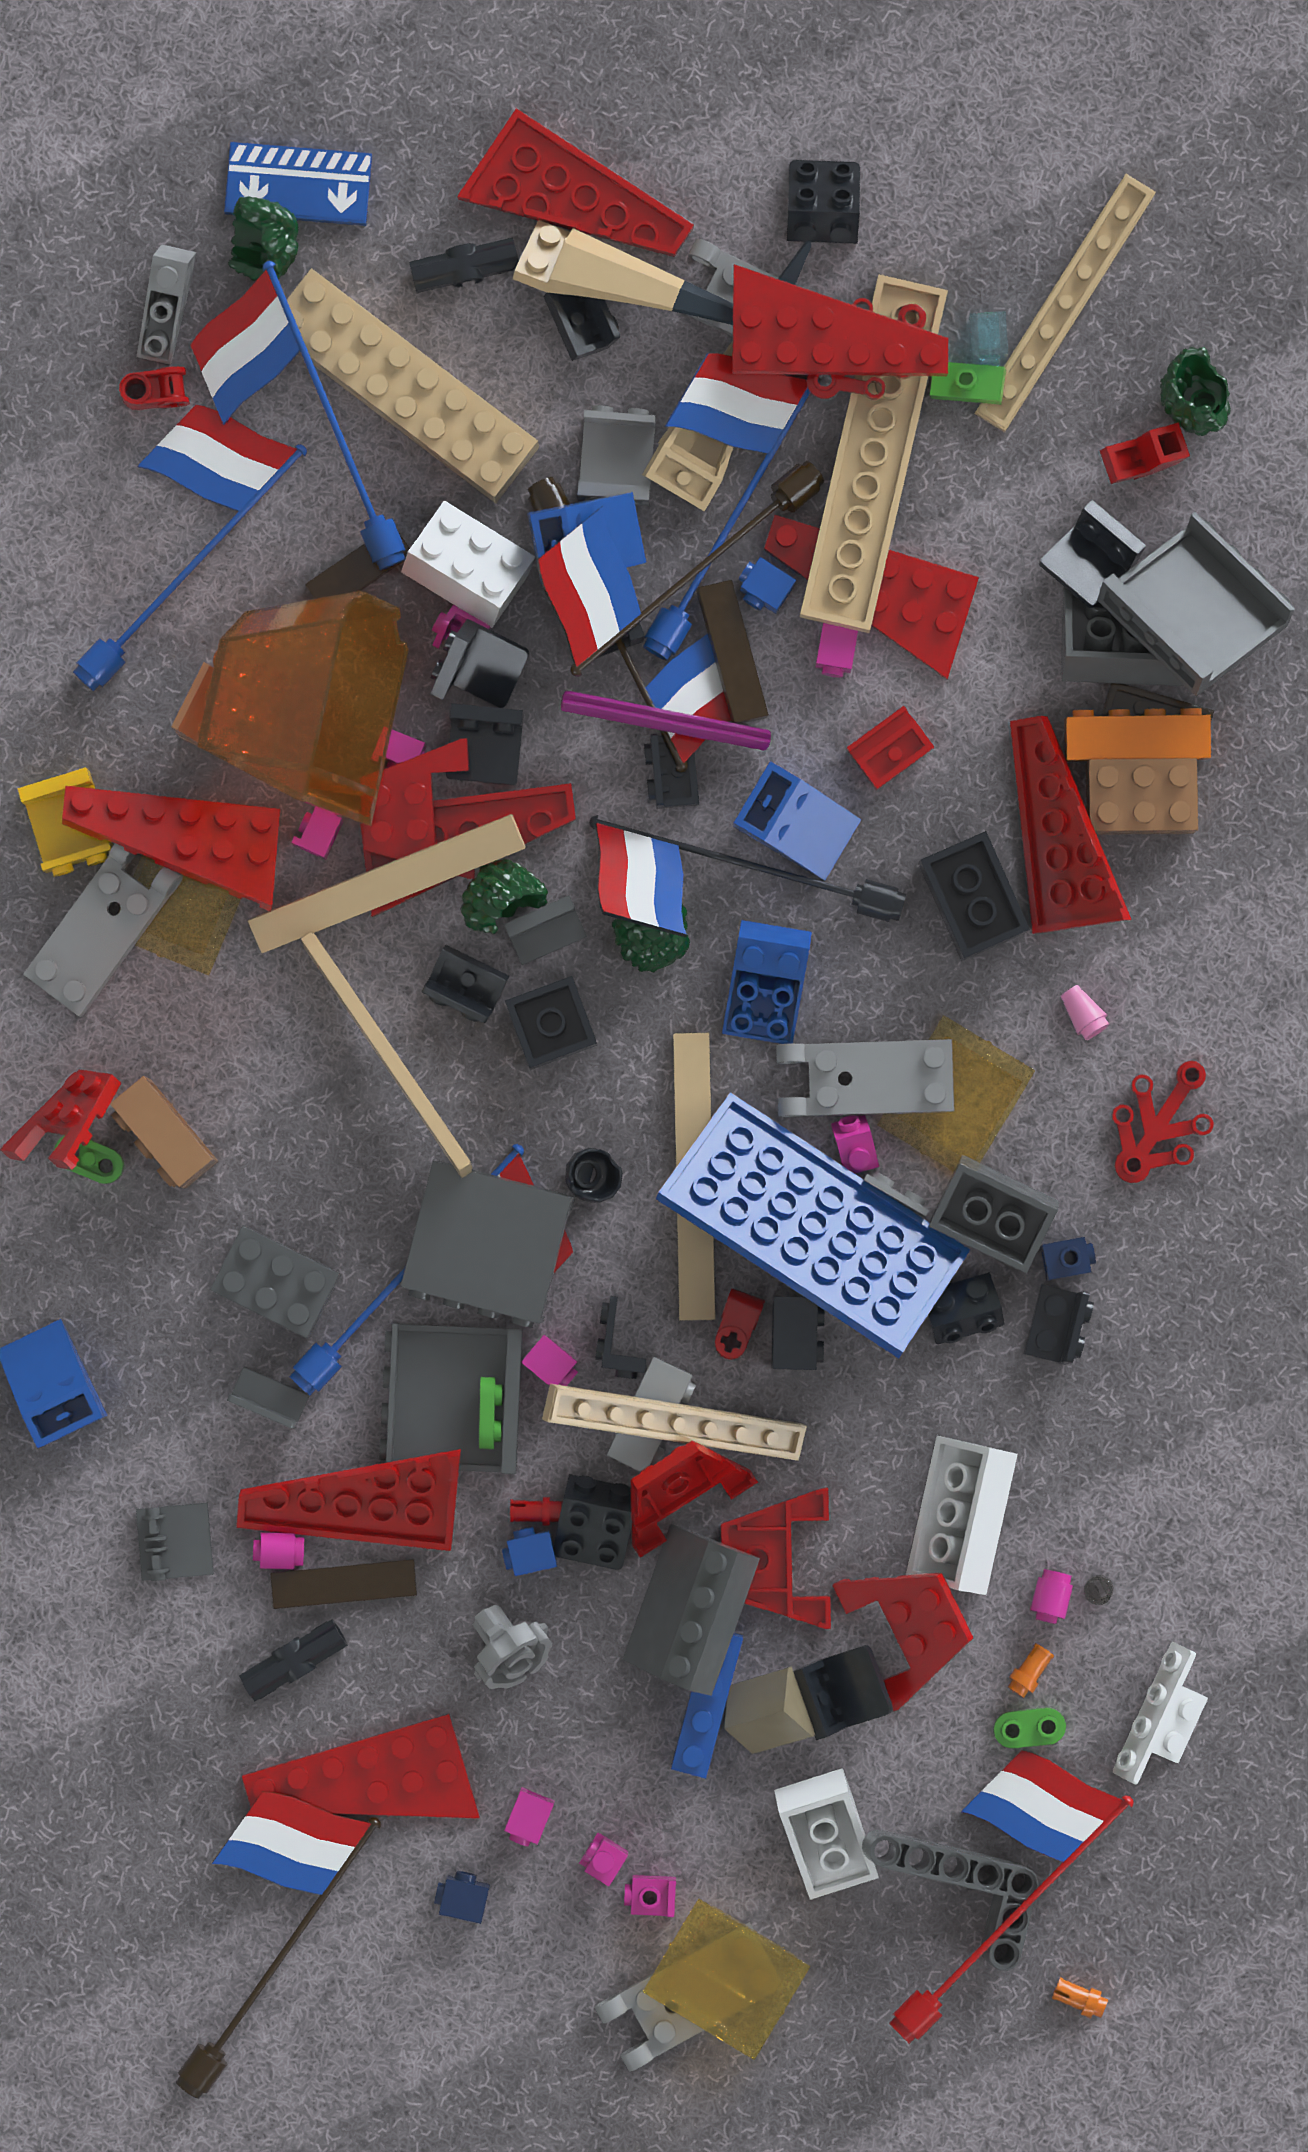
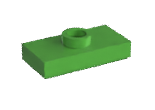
(970, 383)

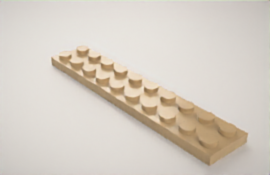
(868, 478)

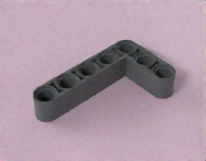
(965, 1875)

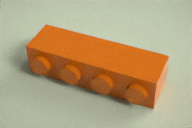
(1137, 736)

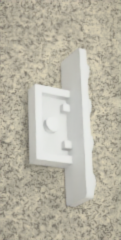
(1164, 1718)

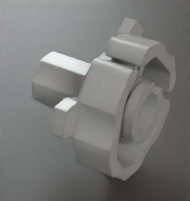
(509, 1648)

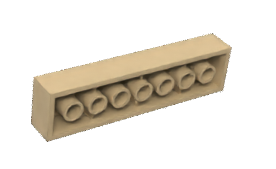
(409, 388)

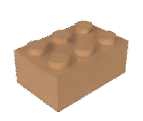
(1142, 796)
(162, 1133)

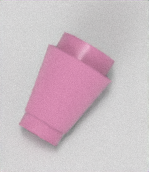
(1084, 1013)

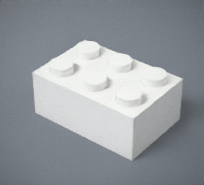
(468, 564)

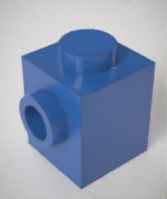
(765, 585)
(529, 1551)

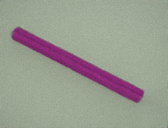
(665, 720)

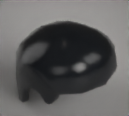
(580, 1170)

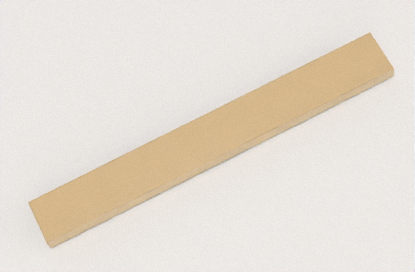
(1068, 299)
(387, 883)
(387, 1054)
(691, 1118)
(673, 1422)

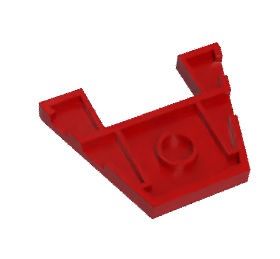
(405, 804)
(66, 1113)
(676, 1482)
(768, 1537)
(922, 1619)

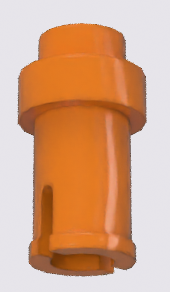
(1025, 1677)
(1086, 2000)

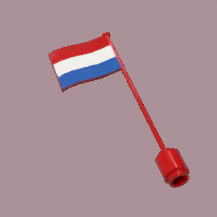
(1045, 1813)

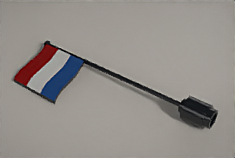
(644, 880)

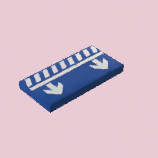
(306, 181)

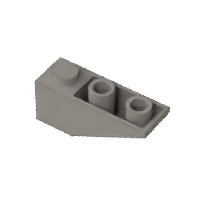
(165, 303)

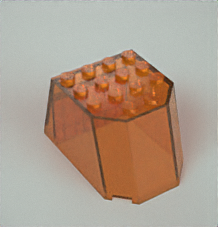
(309, 699)

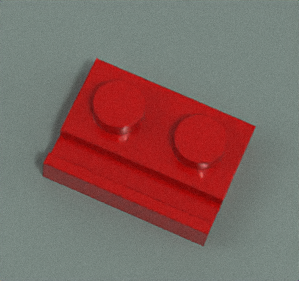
(890, 748)

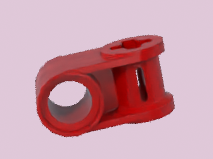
(157, 388)
(738, 1317)

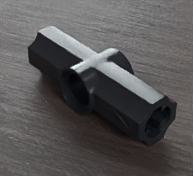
(464, 264)
(293, 1660)

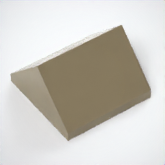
(767, 1711)

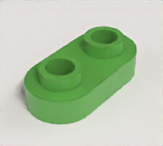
(90, 1160)
(489, 1428)
(1029, 1725)

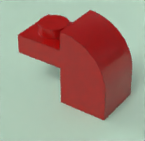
(1145, 454)

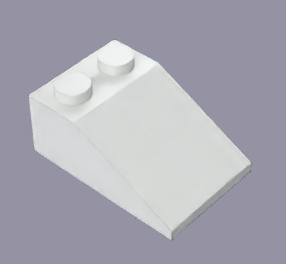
(825, 1833)

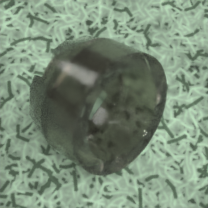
(1092, 1593)

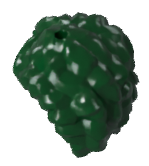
(262, 234)
(1195, 393)
(498, 893)
(649, 947)

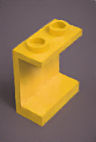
(57, 843)

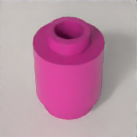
(279, 1550)
(1051, 1596)

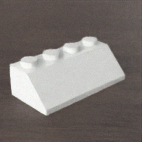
(962, 1513)

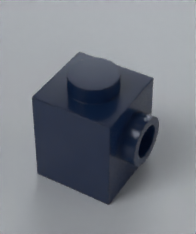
(1067, 1258)
(462, 1897)

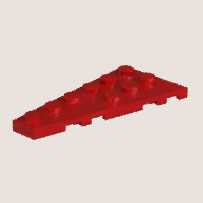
(552, 181)
(807, 333)
(917, 601)
(534, 811)
(196, 838)
(1063, 857)
(382, 1503)
(392, 1773)

